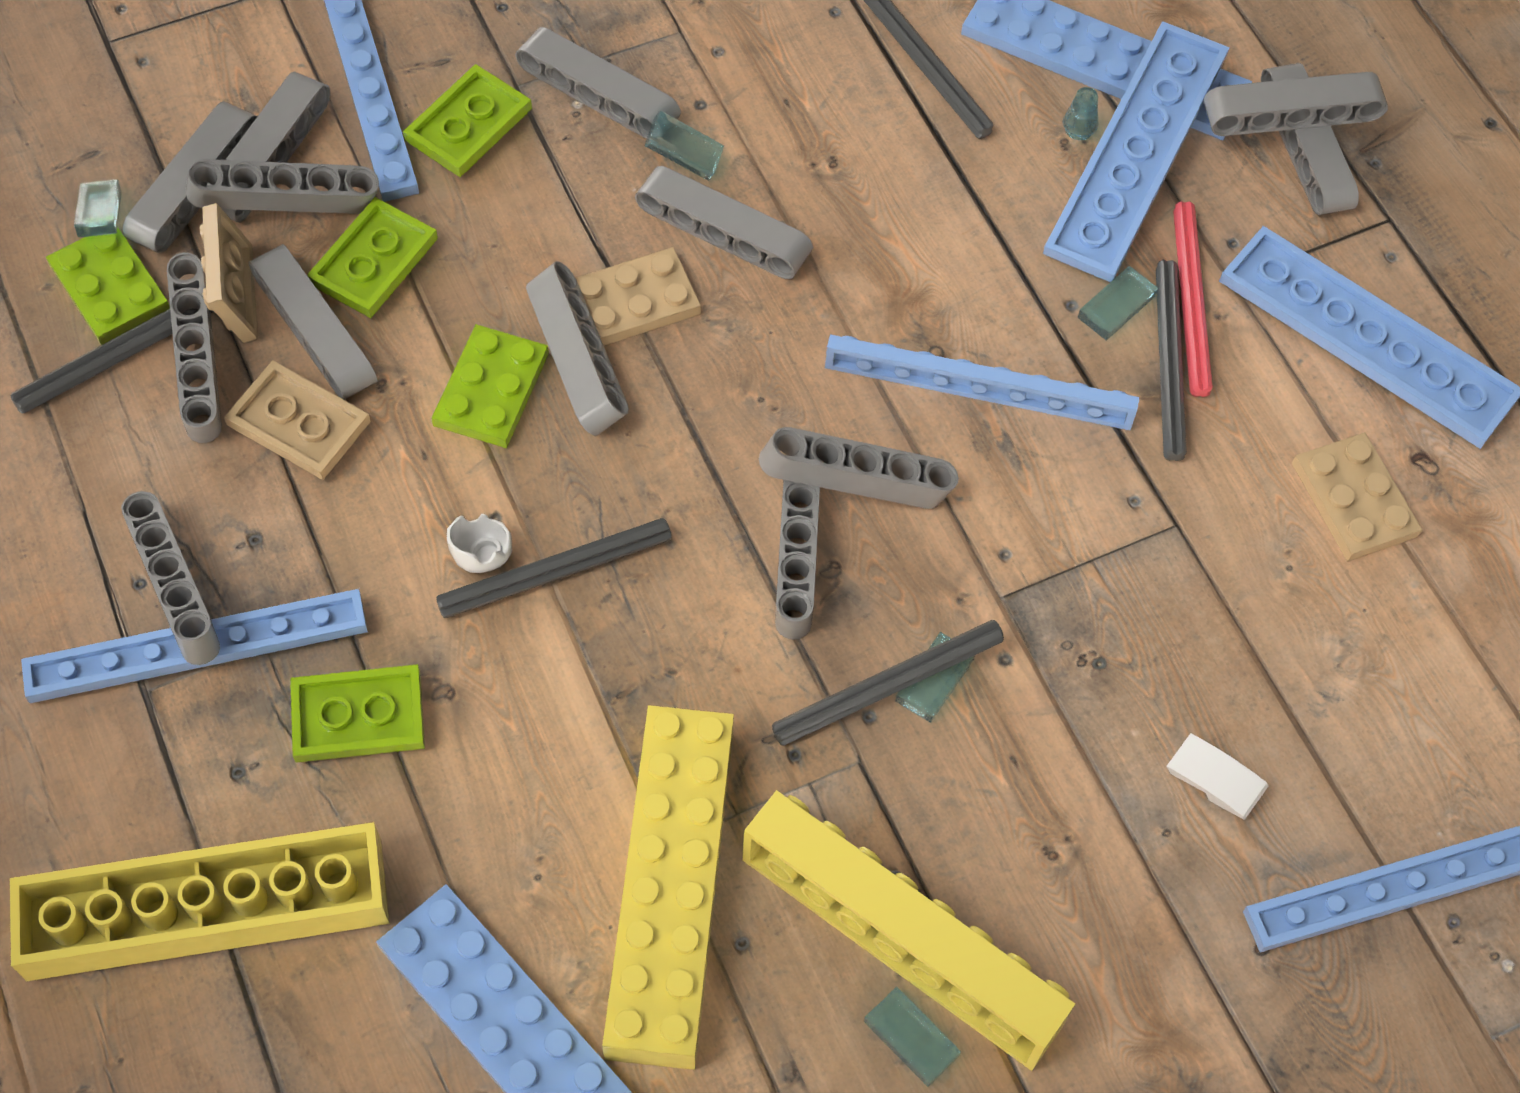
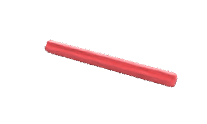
(1192, 300)

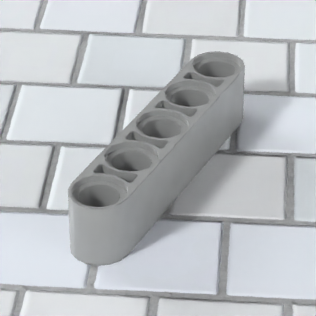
(594, 81)
(1295, 103)
(281, 126)
(1317, 157)
(267, 197)
(164, 206)
(724, 222)
(313, 322)
(577, 348)
(197, 363)
(883, 474)
(797, 559)
(171, 578)

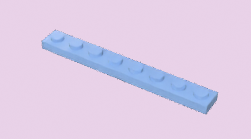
(372, 99)
(981, 382)
(158, 653)
(1384, 890)

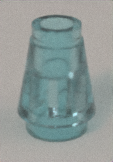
(1082, 115)

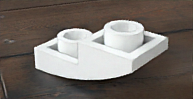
(1218, 775)

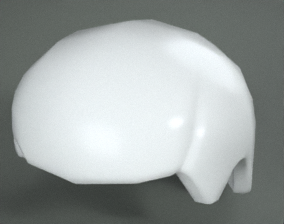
(479, 543)

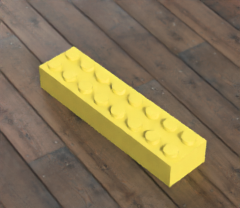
(669, 889)
(197, 901)
(906, 929)

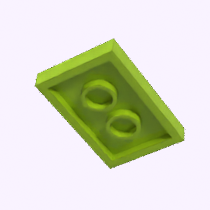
(467, 120)
(372, 257)
(108, 284)
(490, 386)
(356, 713)

